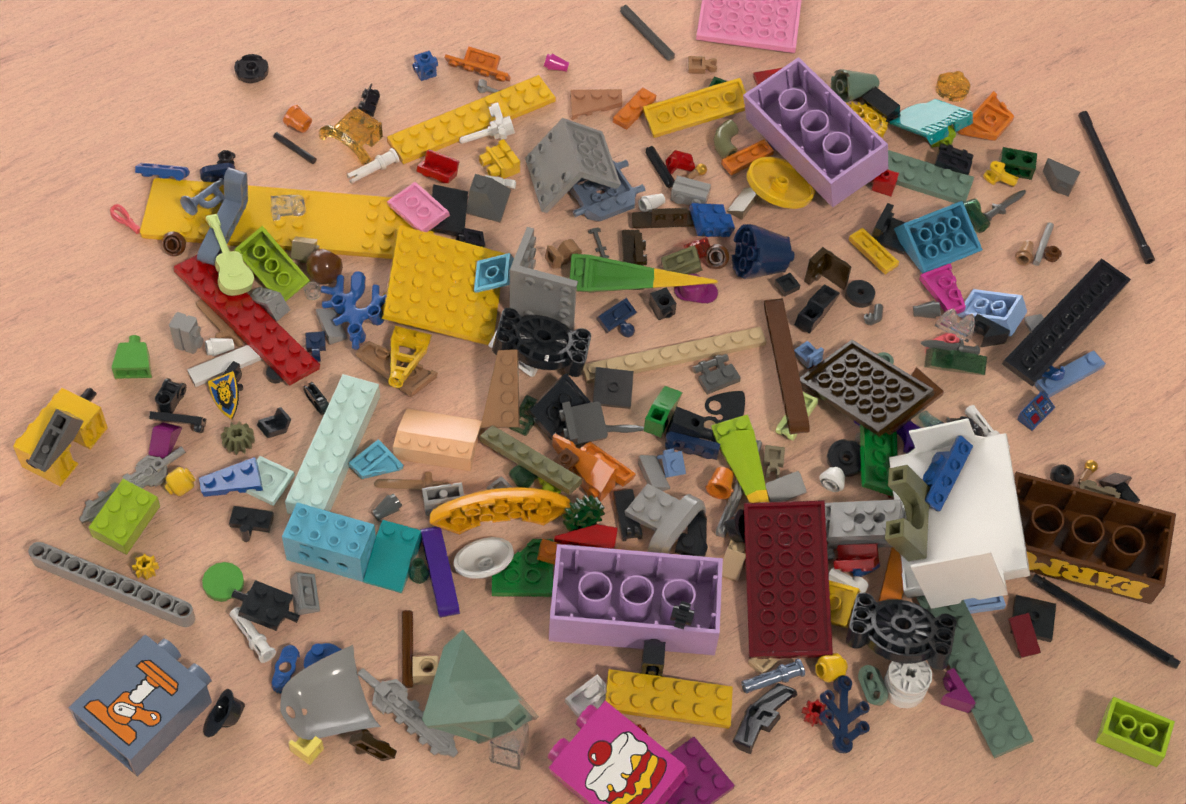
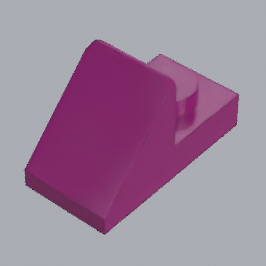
(958, 695)

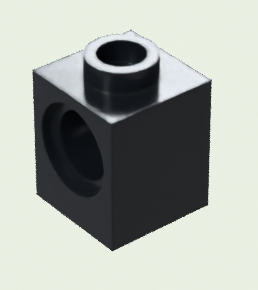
(662, 303)

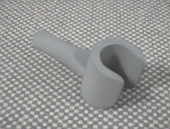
(482, 87)

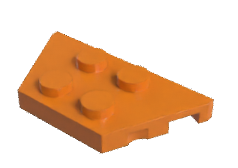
(989, 119)

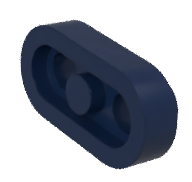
(214, 172)

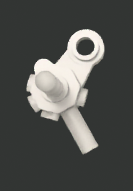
(499, 128)

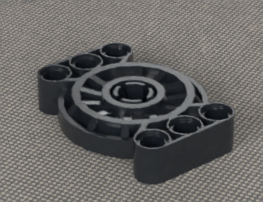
(543, 342)
(901, 631)

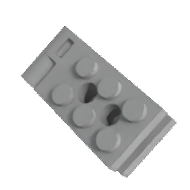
(860, 521)

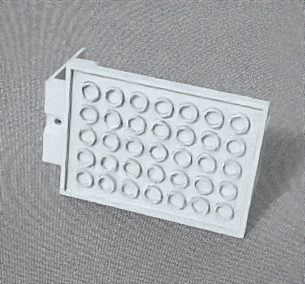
(978, 532)

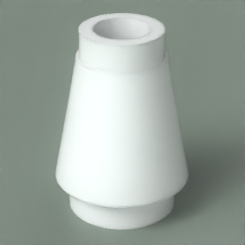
(651, 202)
(217, 346)

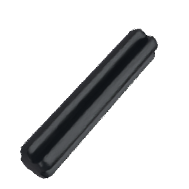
(660, 166)

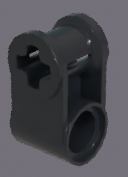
(169, 396)

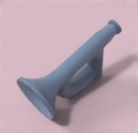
(190, 203)

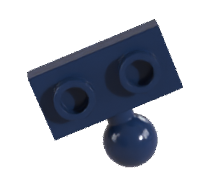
(618, 316)

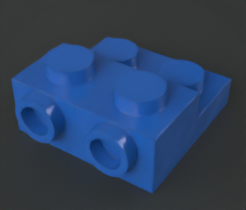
(711, 220)

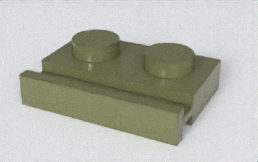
(683, 261)

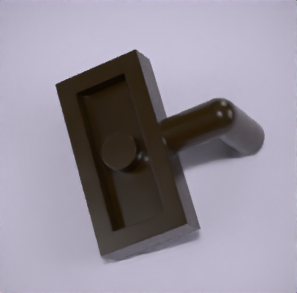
(367, 744)

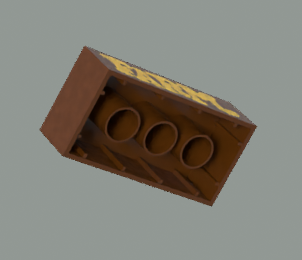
(1094, 538)

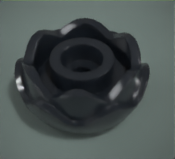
(1059, 469)

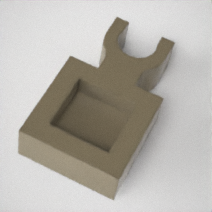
(774, 459)

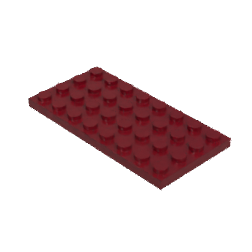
(787, 580)

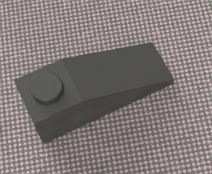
(55, 439)

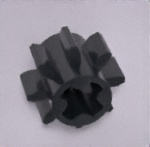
(682, 615)

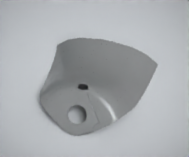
(331, 697)

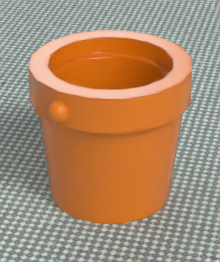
(297, 119)
(720, 483)

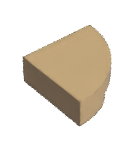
(762, 665)

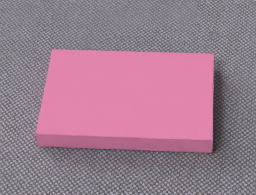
(418, 208)

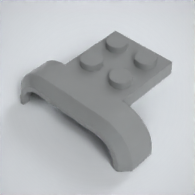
(663, 515)

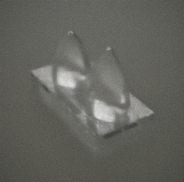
(963, 330)

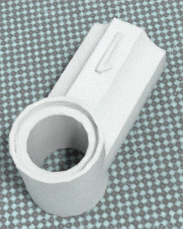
(856, 581)

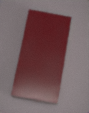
(1024, 635)

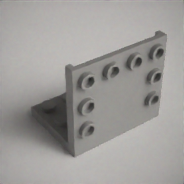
(565, 157)
(537, 291)

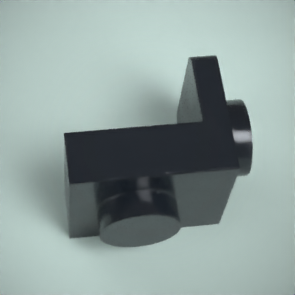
(275, 424)

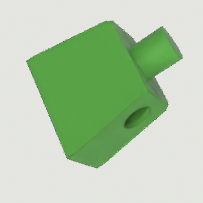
(132, 360)

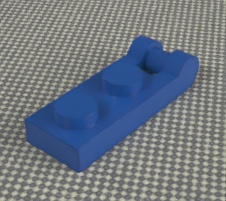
(163, 171)

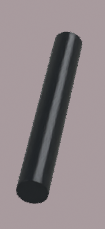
(294, 147)

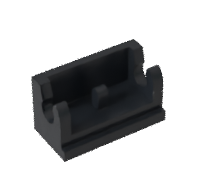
(882, 103)

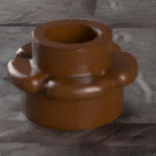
(1052, 253)

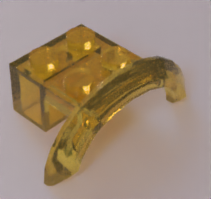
(354, 131)

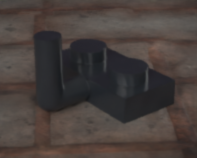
(250, 519)

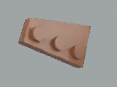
(594, 100)

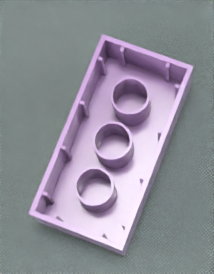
(816, 132)
(630, 596)

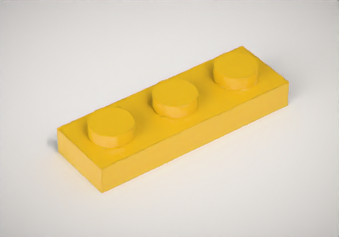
(873, 251)

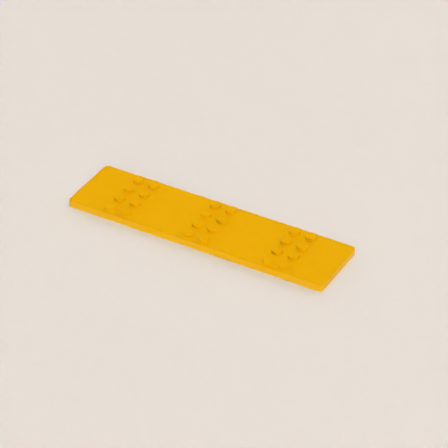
(337, 220)

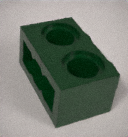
(1019, 162)

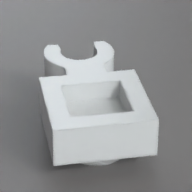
(506, 182)

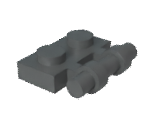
(719, 378)

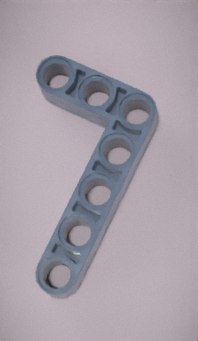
(229, 214)

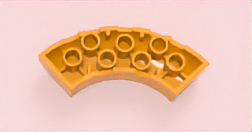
(499, 506)

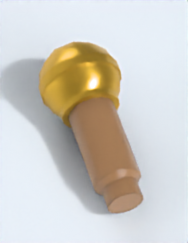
(700, 169)
(1089, 468)

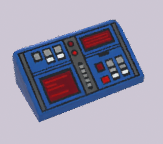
(1036, 411)

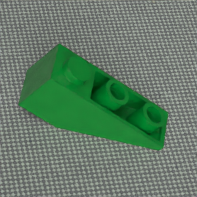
(661, 411)

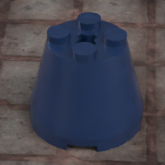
(760, 252)

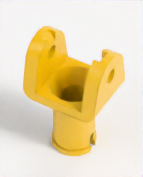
(998, 174)

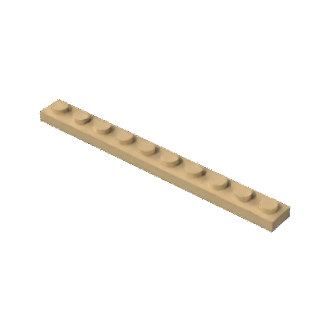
(680, 353)

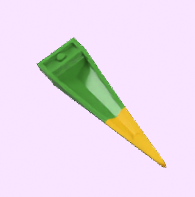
(605, 274)

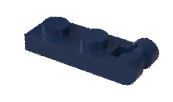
(692, 445)

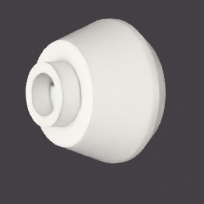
(833, 479)

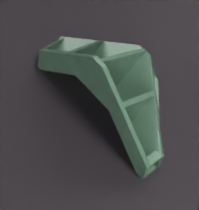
(473, 695)

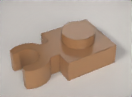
(698, 64)

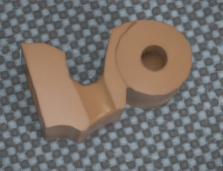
(558, 257)

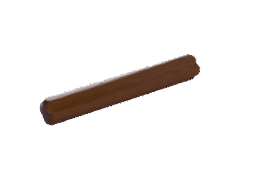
(407, 648)

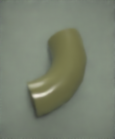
(723, 138)

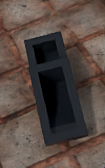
(816, 308)

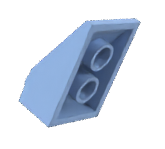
(996, 306)

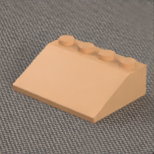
(437, 439)

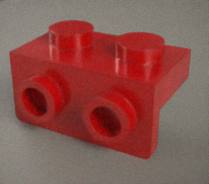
(438, 167)
(857, 556)

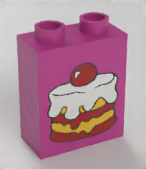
(615, 761)

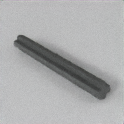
(647, 33)

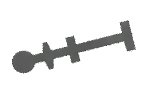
(600, 248)

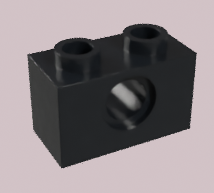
(653, 657)

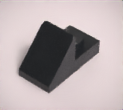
(993, 332)
(1120, 483)

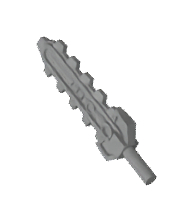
(148, 472)
(392, 698)

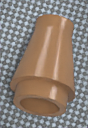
(1025, 253)

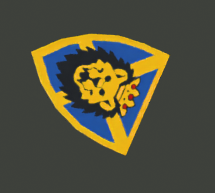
(226, 393)

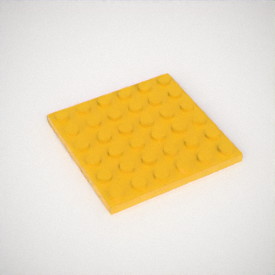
(435, 285)

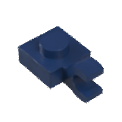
(315, 343)

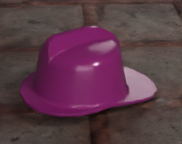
(697, 293)

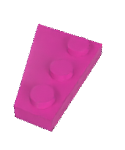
(943, 288)

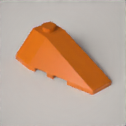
(596, 472)

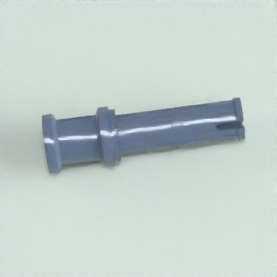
(782, 673)

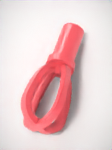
(128, 221)

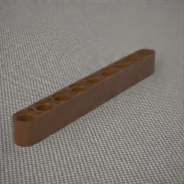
(786, 367)

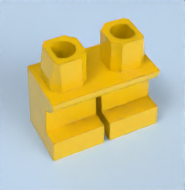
(502, 160)

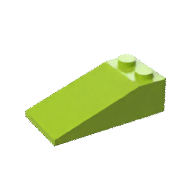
(272, 264)

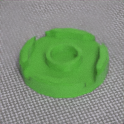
(221, 581)

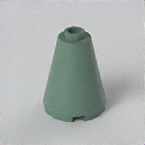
(853, 84)

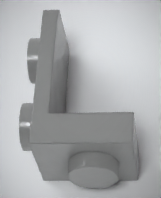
(272, 301)

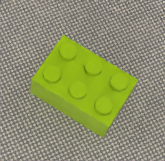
(124, 516)
(1135, 732)

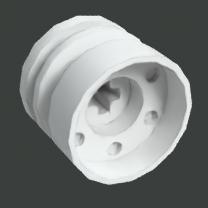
(907, 683)

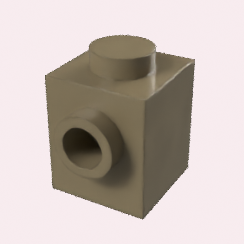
(303, 247)

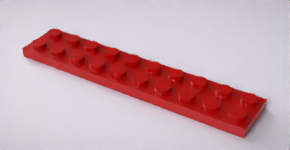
(249, 322)

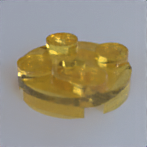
(956, 79)

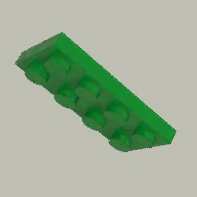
(875, 460)

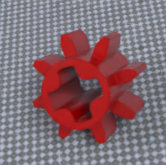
(815, 707)

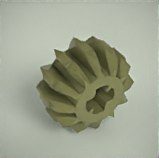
(237, 438)

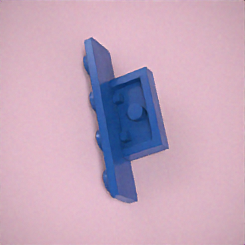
(945, 471)

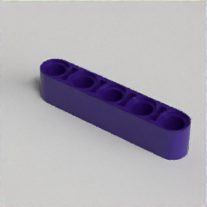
(440, 572)

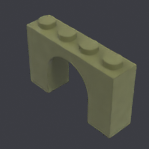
(910, 534)

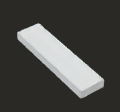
(216, 367)

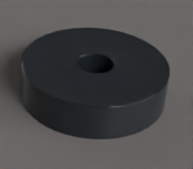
(862, 287)

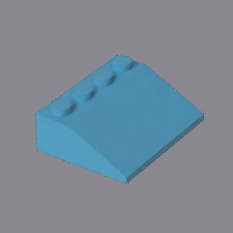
(939, 237)

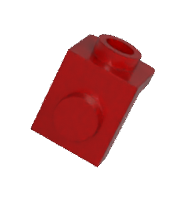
(680, 160)

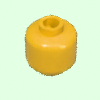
(179, 481)
(831, 667)

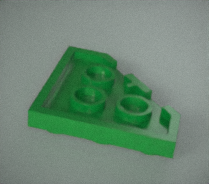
(525, 575)

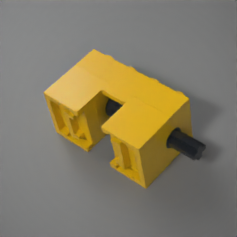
(87, 436)

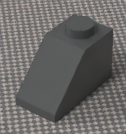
(1060, 177)

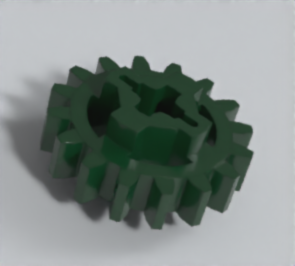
(583, 513)

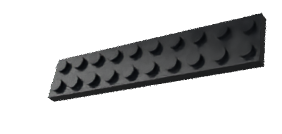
(1066, 322)

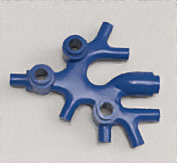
(346, 306)

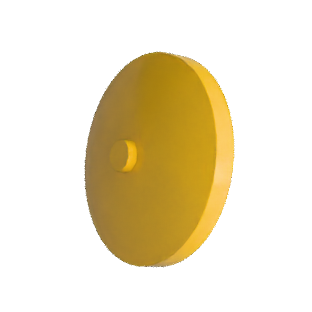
(779, 183)

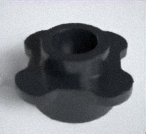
(226, 157)

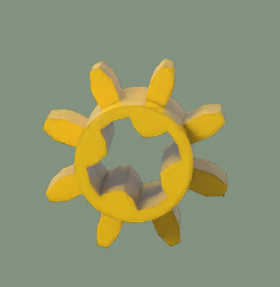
(145, 566)

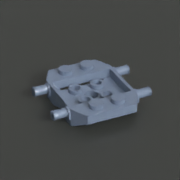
(605, 205)

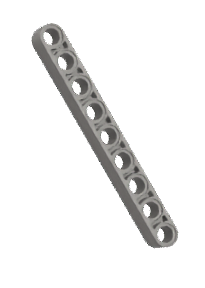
(118, 590)

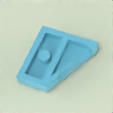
(375, 461)

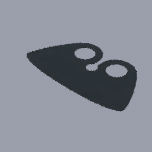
(731, 407)

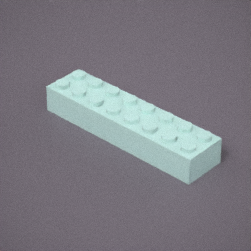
(334, 444)

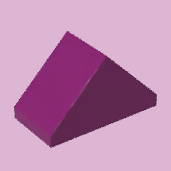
(163, 439)

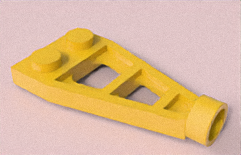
(410, 339)

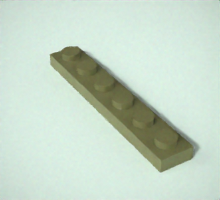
(531, 460)

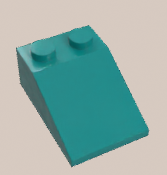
(392, 556)

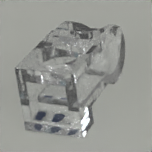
(287, 205)

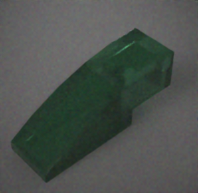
(955, 361)

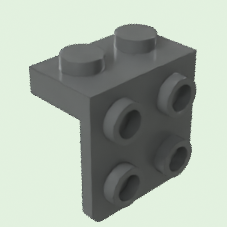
(583, 422)

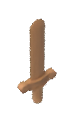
(225, 330)
(409, 484)

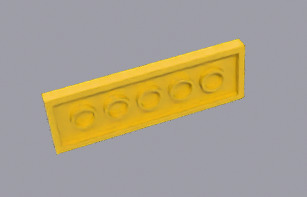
(695, 108)
(669, 698)

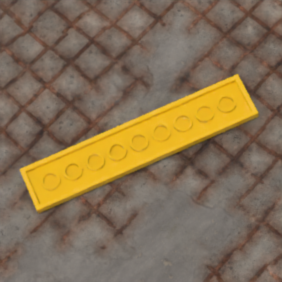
(469, 118)

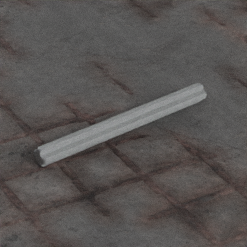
(732, 504)

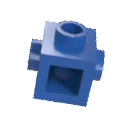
(425, 65)

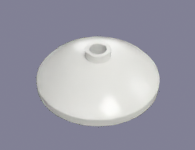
(483, 558)

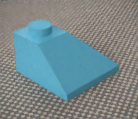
(493, 272)

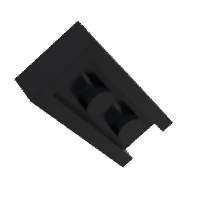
(198, 422)
(628, 527)

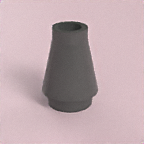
(927, 310)
(388, 506)

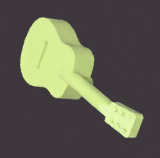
(234, 275)

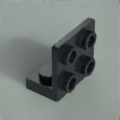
(885, 232)

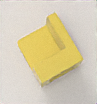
(307, 749)

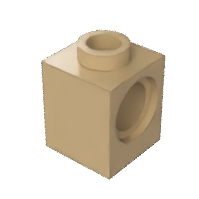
(421, 663)

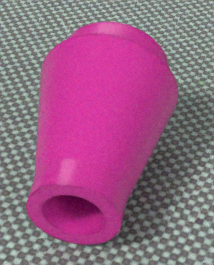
(554, 62)

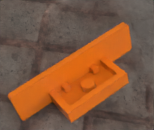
(479, 61)

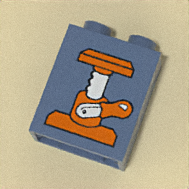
(142, 703)

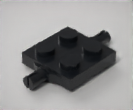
(265, 605)

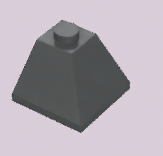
(487, 198)

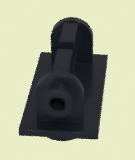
(369, 97)

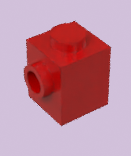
(885, 182)

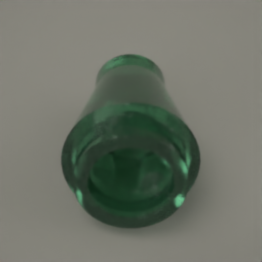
(419, 572)

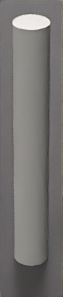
(1043, 243)

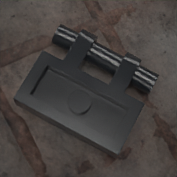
(954, 159)

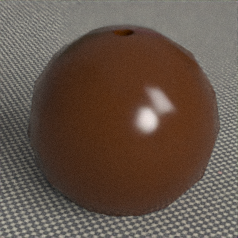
(324, 266)

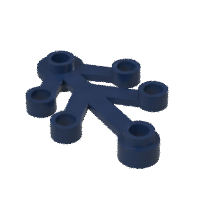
(842, 739)

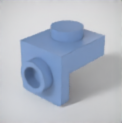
(808, 354)
(672, 463)

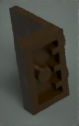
(828, 265)

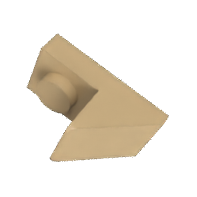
(734, 561)

